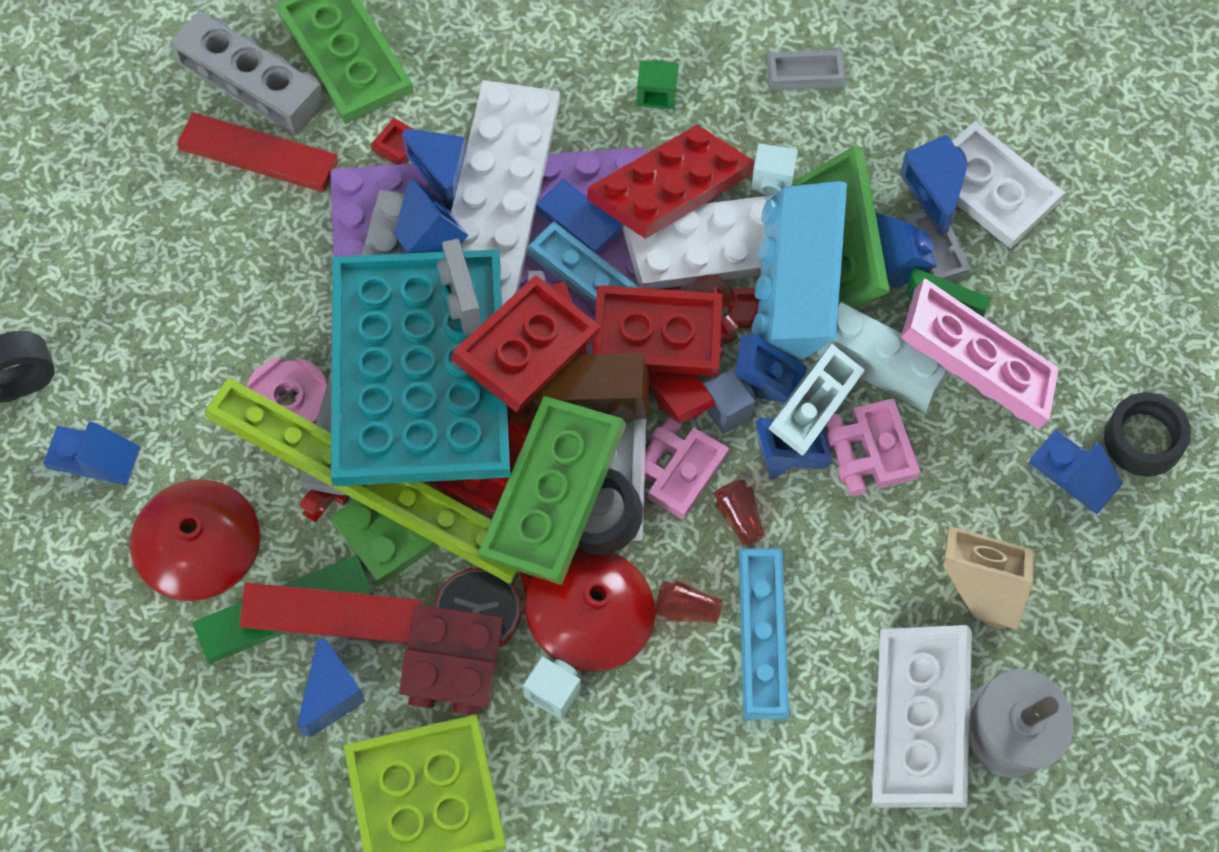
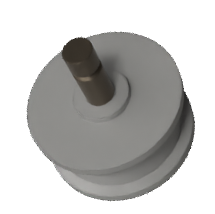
(1019, 723)

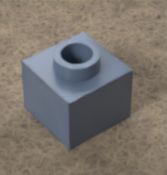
(732, 400)

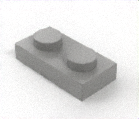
(462, 301)

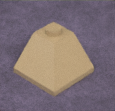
(989, 576)

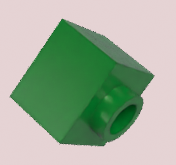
(657, 84)

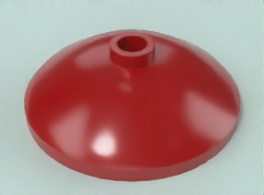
(199, 562)
(587, 631)

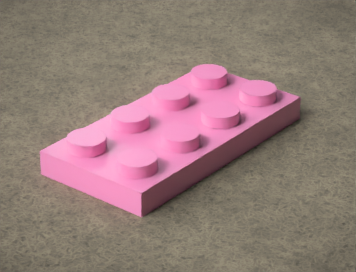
(980, 354)

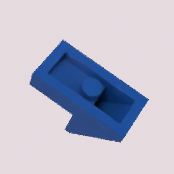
(767, 369)
(92, 453)
(780, 456)
(1080, 473)

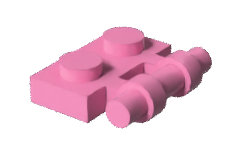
(884, 443)
(688, 471)

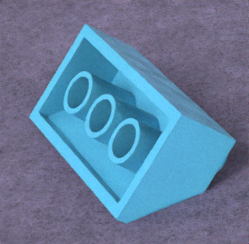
(801, 268)

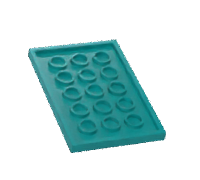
(394, 390)

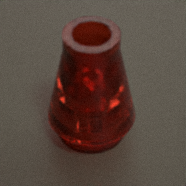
(740, 510)
(686, 604)

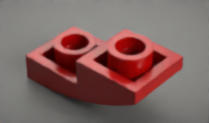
(680, 395)

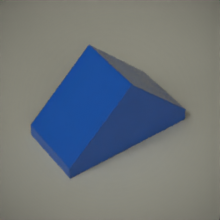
(437, 159)
(328, 691)

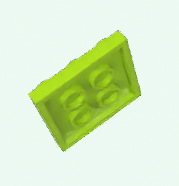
(425, 790)

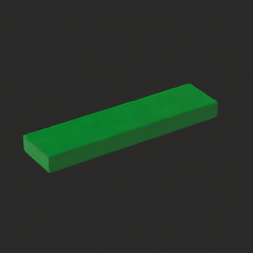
(220, 631)

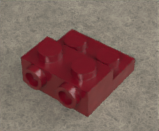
(451, 658)

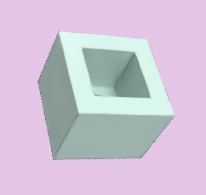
(773, 169)
(553, 686)

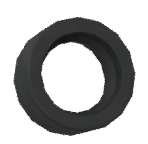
(33, 364)
(1135, 460)
(626, 528)

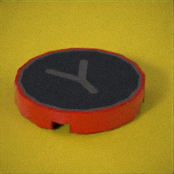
(482, 593)

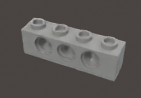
(225, 59)

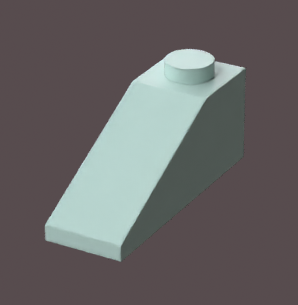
(816, 399)

